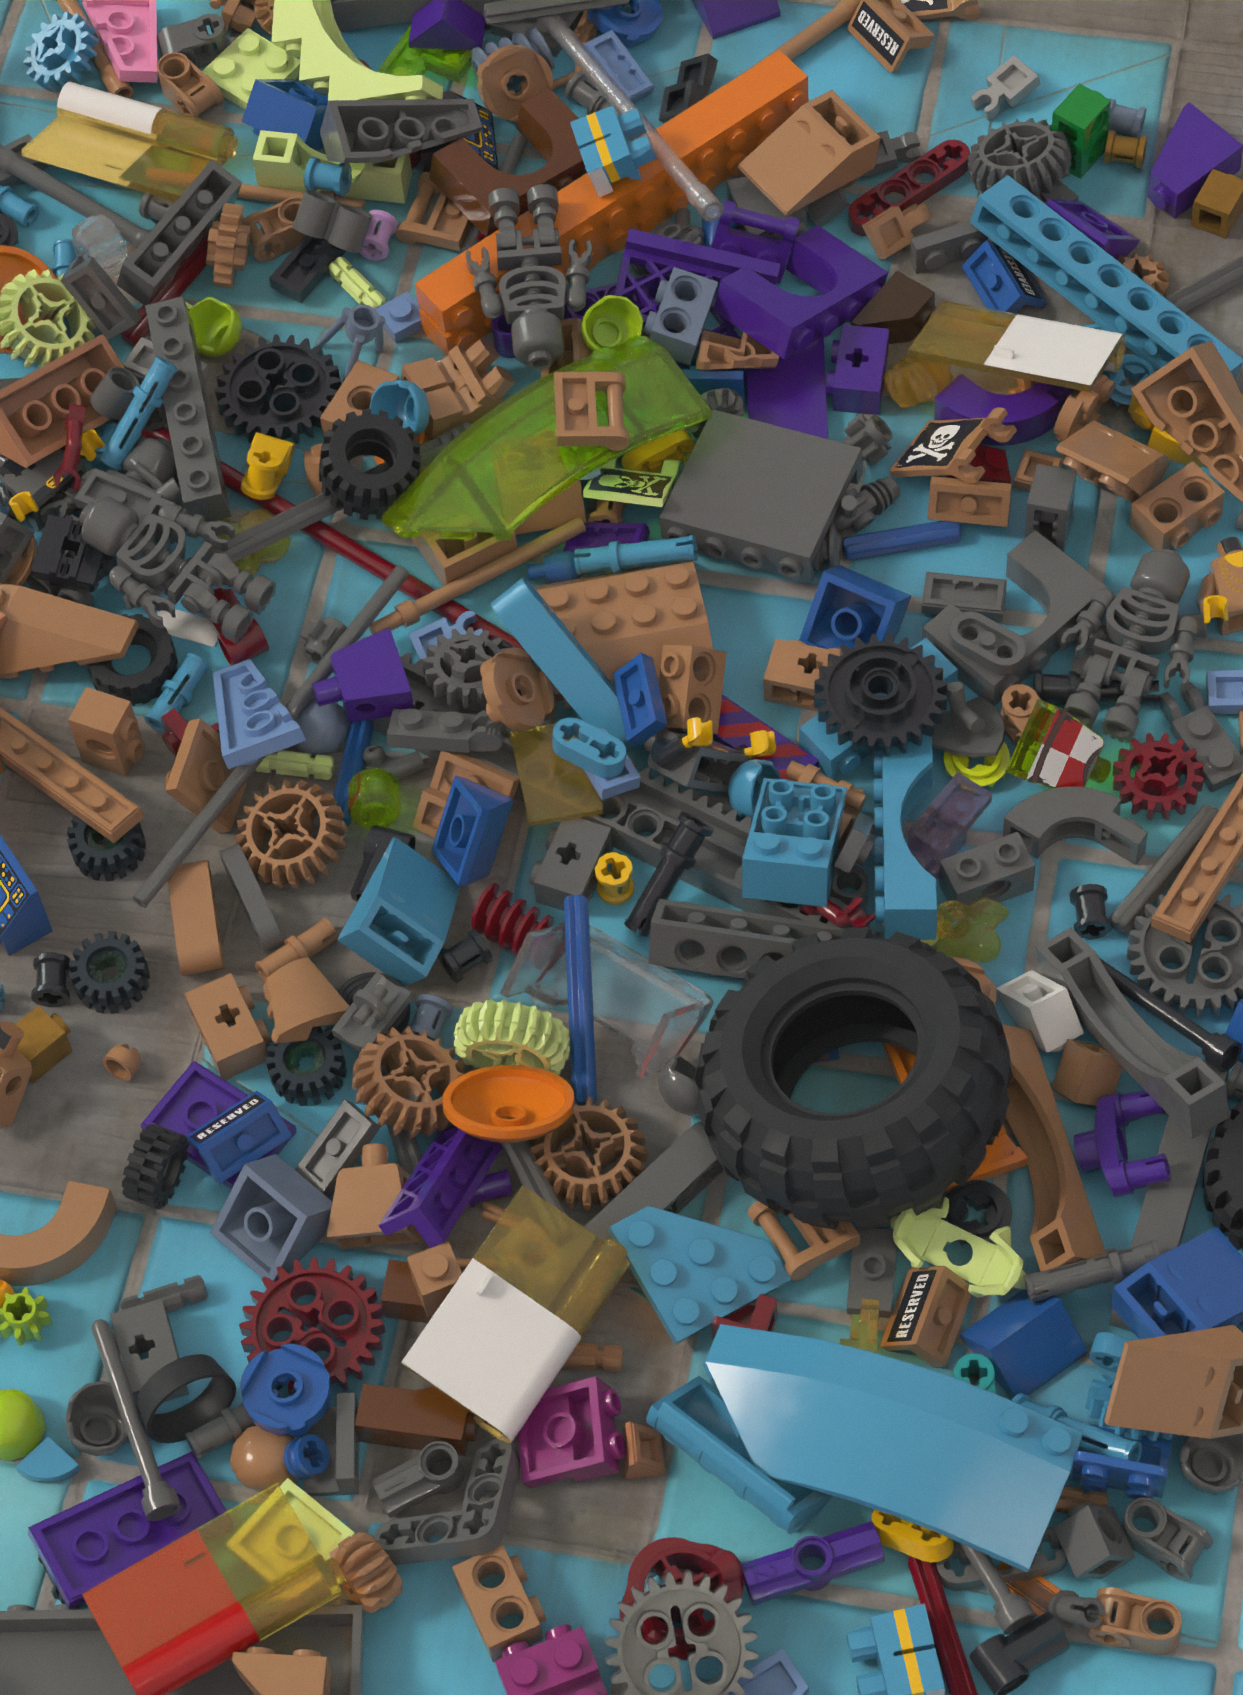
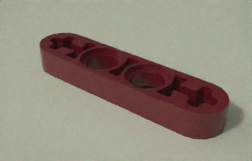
(904, 183)

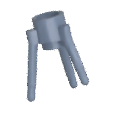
(361, 327)

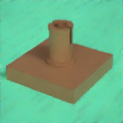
(201, 772)

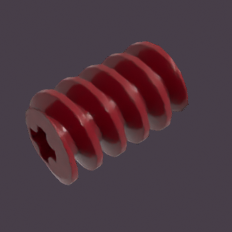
(505, 922)

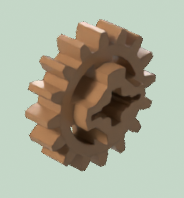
(228, 245)

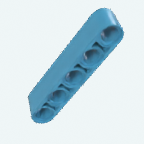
(561, 658)

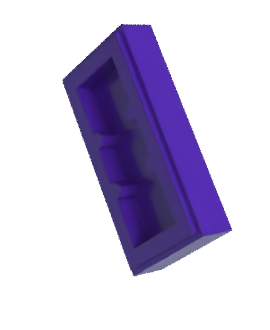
(601, 534)

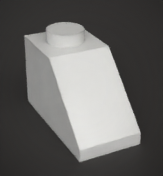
(1042, 1008)

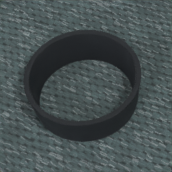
(173, 1425)

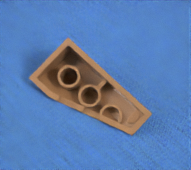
(1201, 409)

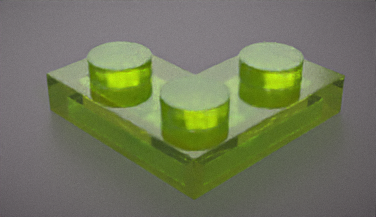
(416, 61)

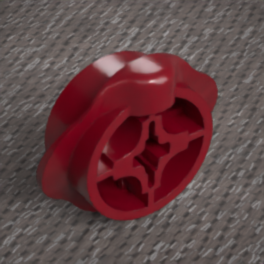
(677, 1554)

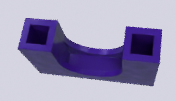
(793, 321)

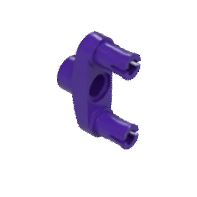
(1107, 1144)

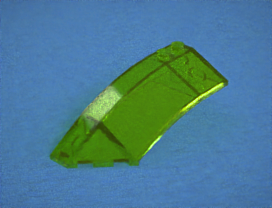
(510, 458)

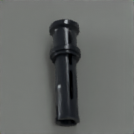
(1059, 687)
(676, 857)

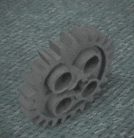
(1153, 948)
(722, 1640)

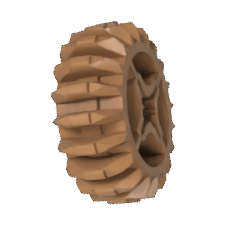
(291, 855)
(404, 1095)
(619, 1139)

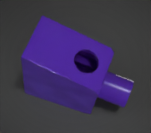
(367, 679)

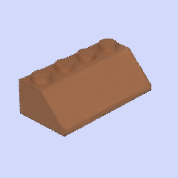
(37, 404)

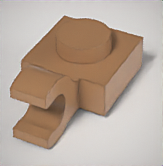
(892, 228)

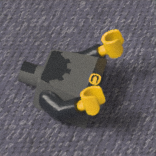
(30, 489)
(697, 759)

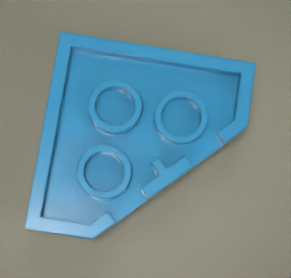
(695, 1268)

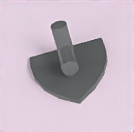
(970, 726)

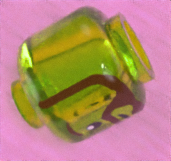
(374, 798)

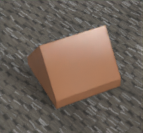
(643, 1451)

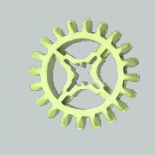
(42, 301)
(511, 1035)

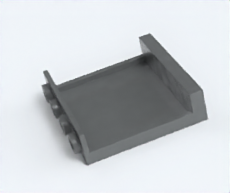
(760, 493)

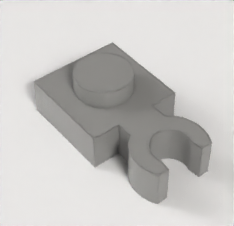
(1006, 84)

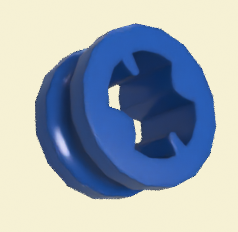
(311, 1446)

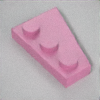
(127, 36)

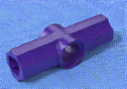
(841, 1553)

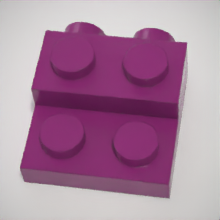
(572, 1434)
(552, 1667)

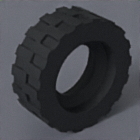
(147, 683)

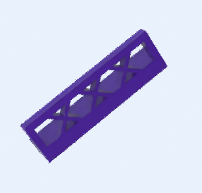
(441, 1185)

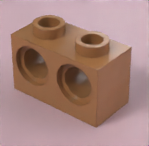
(1172, 503)
(691, 684)
(492, 1604)

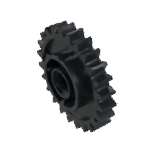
(907, 711)

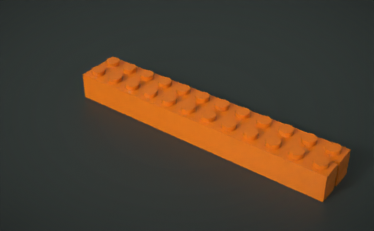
(707, 137)

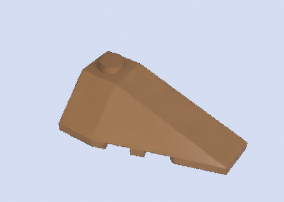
(54, 631)

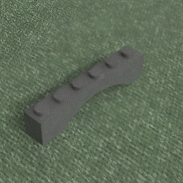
(1175, 1080)

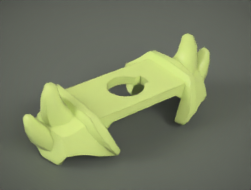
(992, 1266)

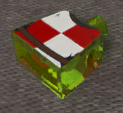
(1058, 750)

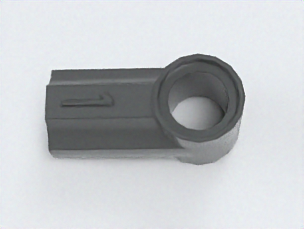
(415, 1482)

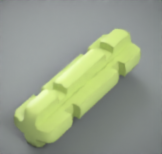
(355, 283)
(298, 764)

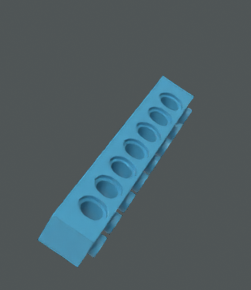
(1089, 276)

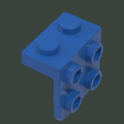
(1138, 1479)

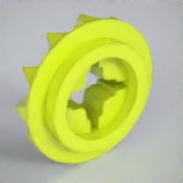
(981, 775)

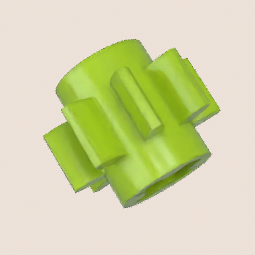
(24, 1316)

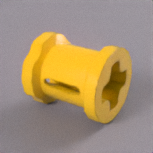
(607, 885)

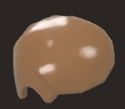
(259, 1458)

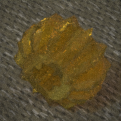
(916, 380)

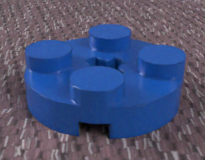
(632, 27)
(296, 1412)

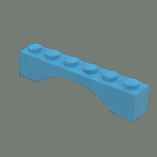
(908, 888)

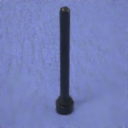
(1219, 1050)

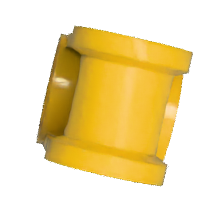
(268, 464)

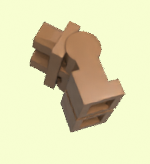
(459, 385)

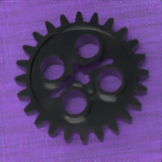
(275, 381)

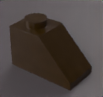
(900, 307)

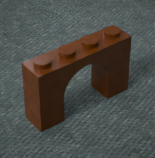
(470, 179)
(405, 1415)

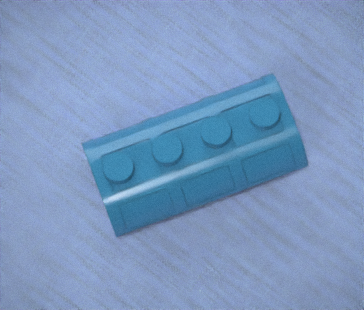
(699, 1426)

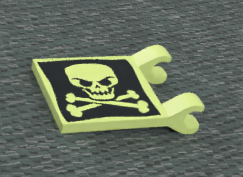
(633, 485)

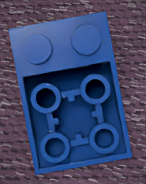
(1184, 1289)

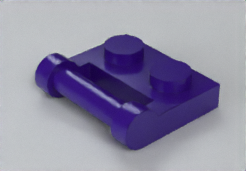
(752, 244)

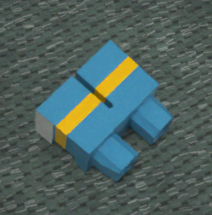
(606, 147)
(903, 1653)

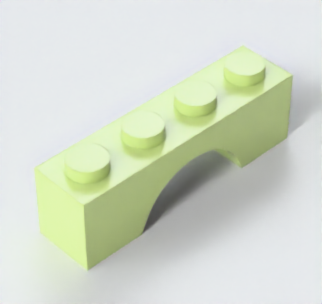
(282, 162)

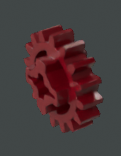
(1157, 776)

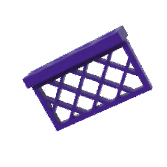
(663, 253)

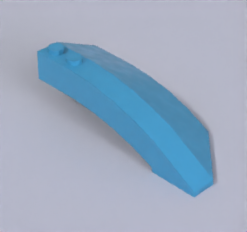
(895, 1438)

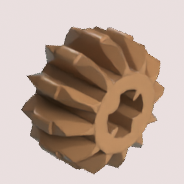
(368, 1572)

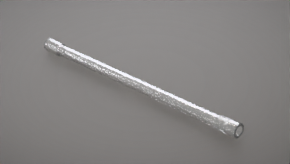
(697, 193)

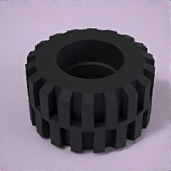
(368, 436)

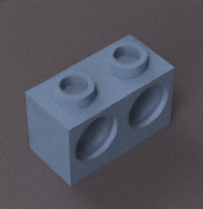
(681, 315)

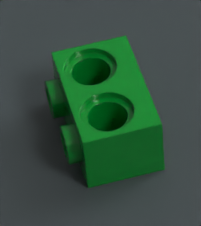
(1085, 123)

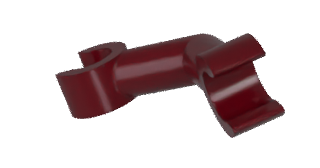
(73, 425)
(851, 914)

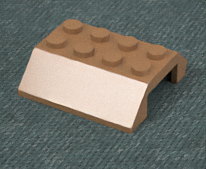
(631, 613)

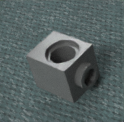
(1094, 1541)

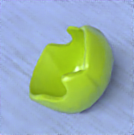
(611, 322)
(215, 327)
(20, 1424)

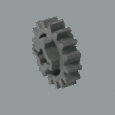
(461, 662)

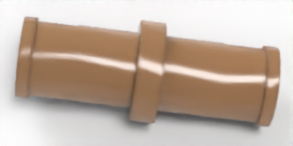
(295, 948)

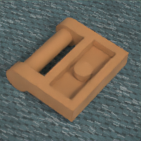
(446, 225)
(577, 409)
(823, 1242)

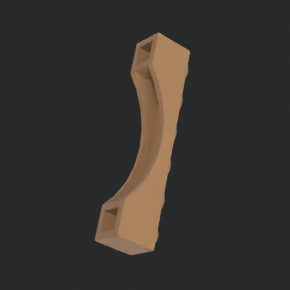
(1063, 1218)

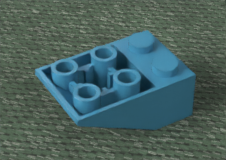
(793, 842)
(402, 915)

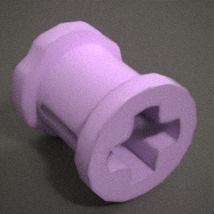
(378, 235)

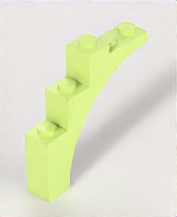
(329, 65)

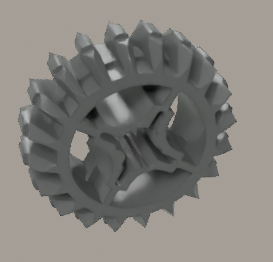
(1023, 151)

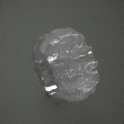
(100, 239)

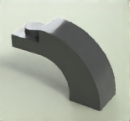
(1075, 814)

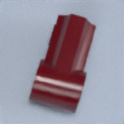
(250, 645)

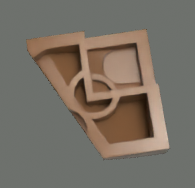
(727, 352)
(301, 1000)

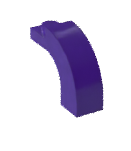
(1030, 411)

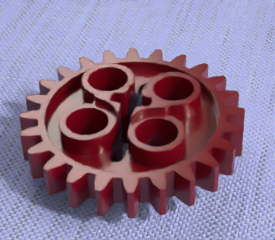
(335, 1296)

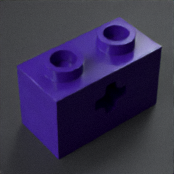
(859, 370)

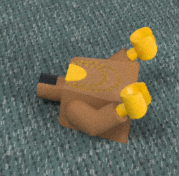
(1222, 588)

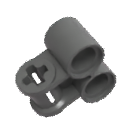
(330, 220)

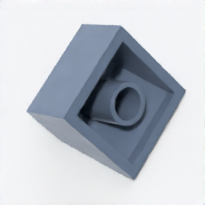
(272, 1216)

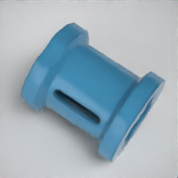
(328, 177)

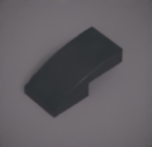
(692, 86)

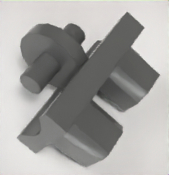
(372, 1012)

